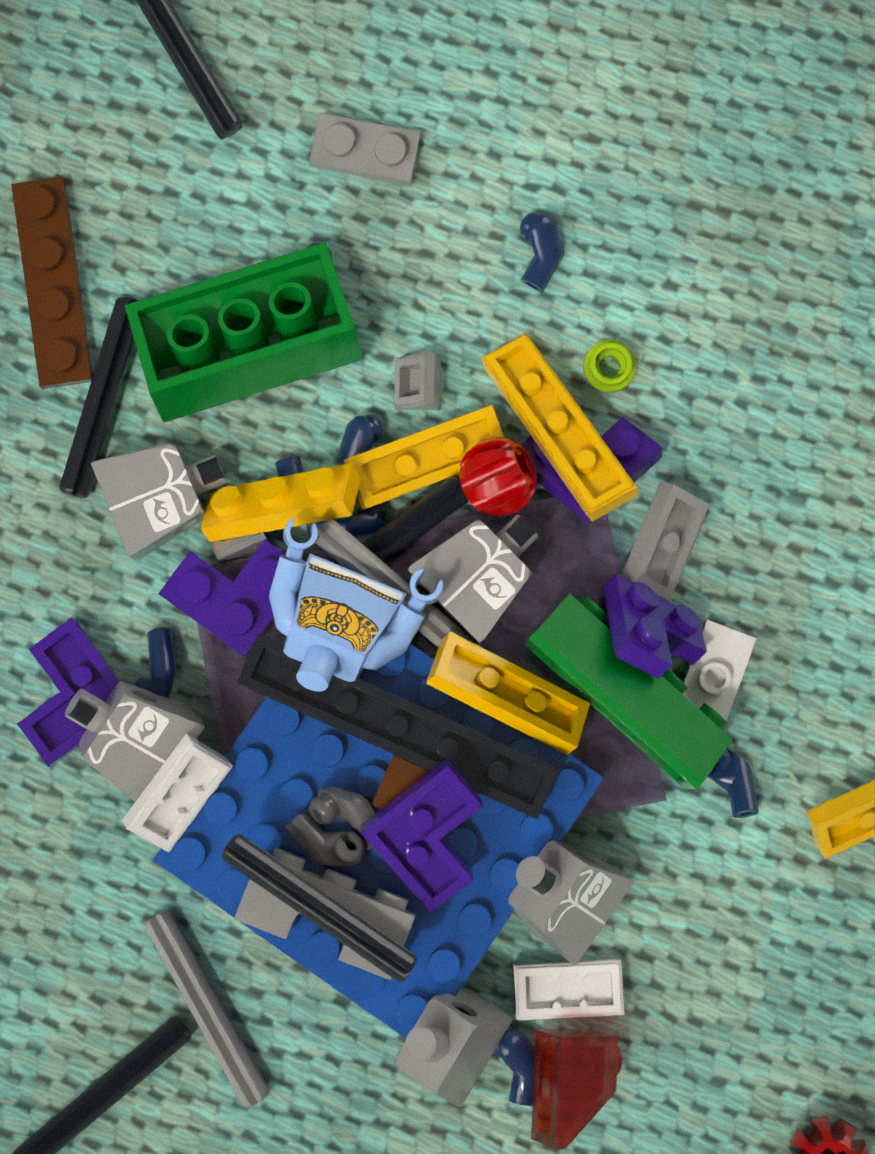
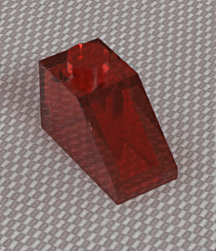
(571, 1081)

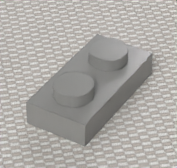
(364, 149)
(665, 539)

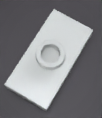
(720, 670)
(177, 793)
(568, 990)

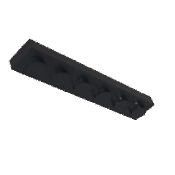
(403, 729)

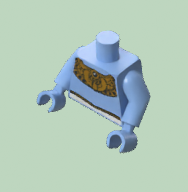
(338, 617)

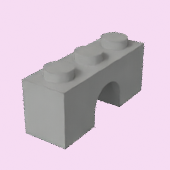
(384, 910)

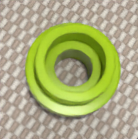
(616, 351)

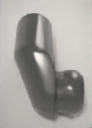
(343, 805)
(326, 847)

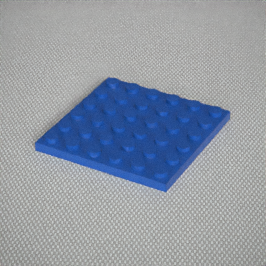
(284, 764)

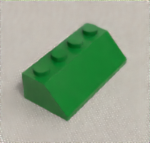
(243, 332)
(642, 707)

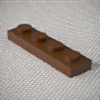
(52, 282)

